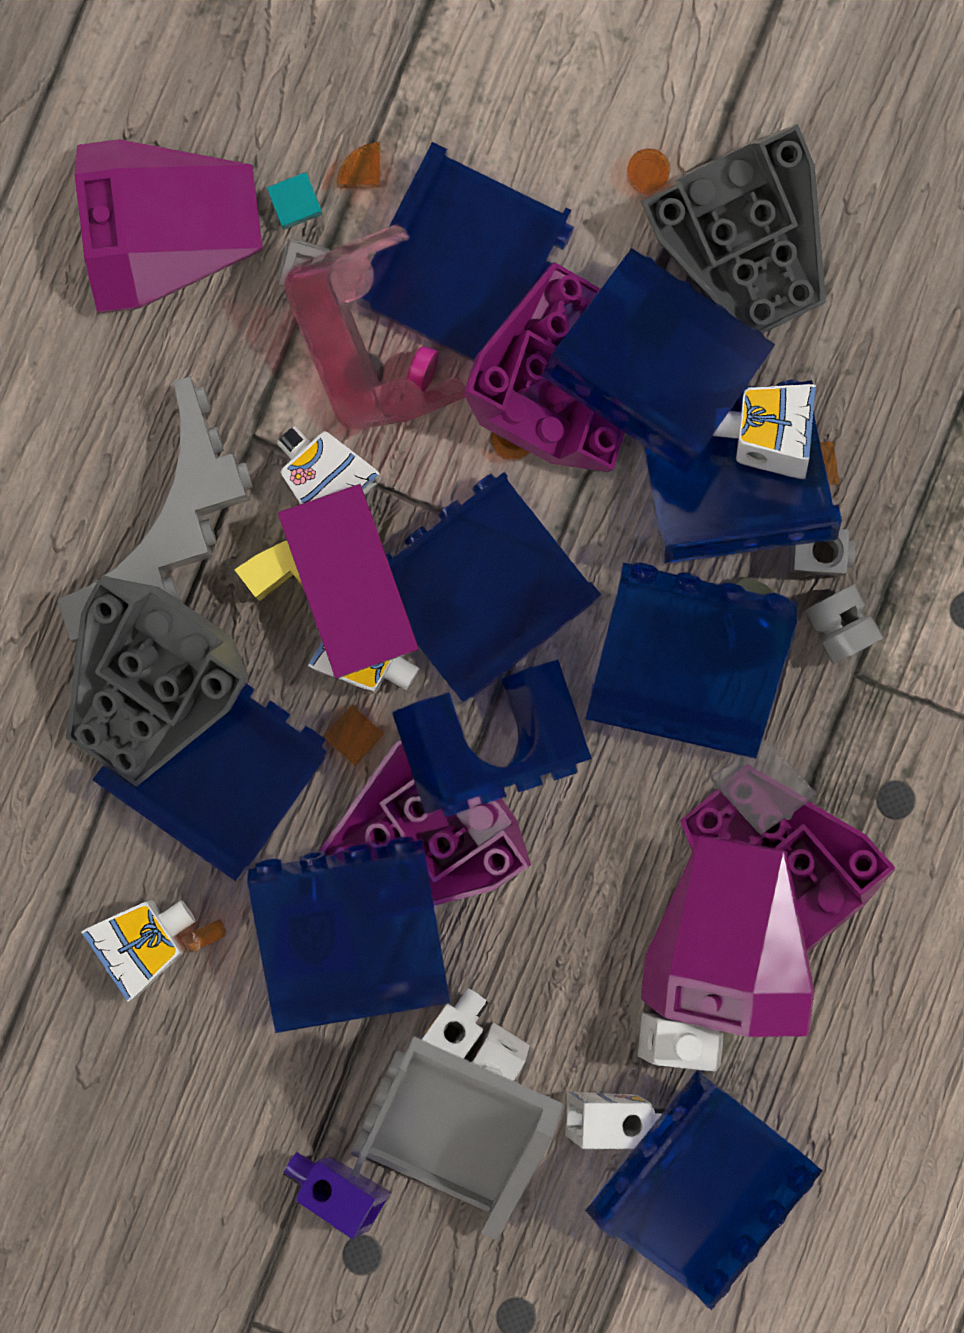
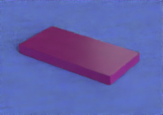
(348, 581)

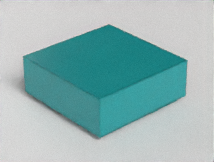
(294, 200)

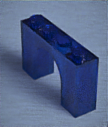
(449, 770)

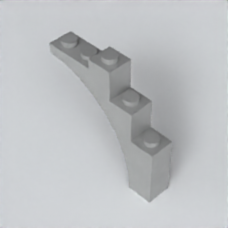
(199, 488)

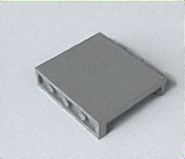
(458, 1129)

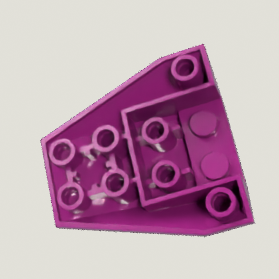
(160, 219)
(522, 405)
(463, 851)
(829, 861)
(732, 945)

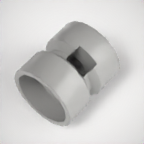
(859, 629)

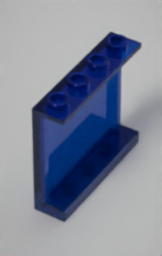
(466, 256)
(657, 360)
(736, 506)
(486, 586)
(692, 659)
(228, 784)
(348, 934)
(704, 1189)

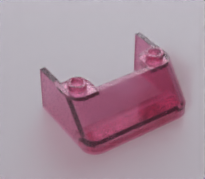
(319, 300)

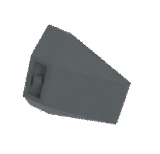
(748, 229)
(147, 677)

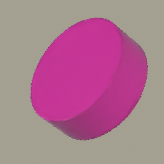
(423, 367)

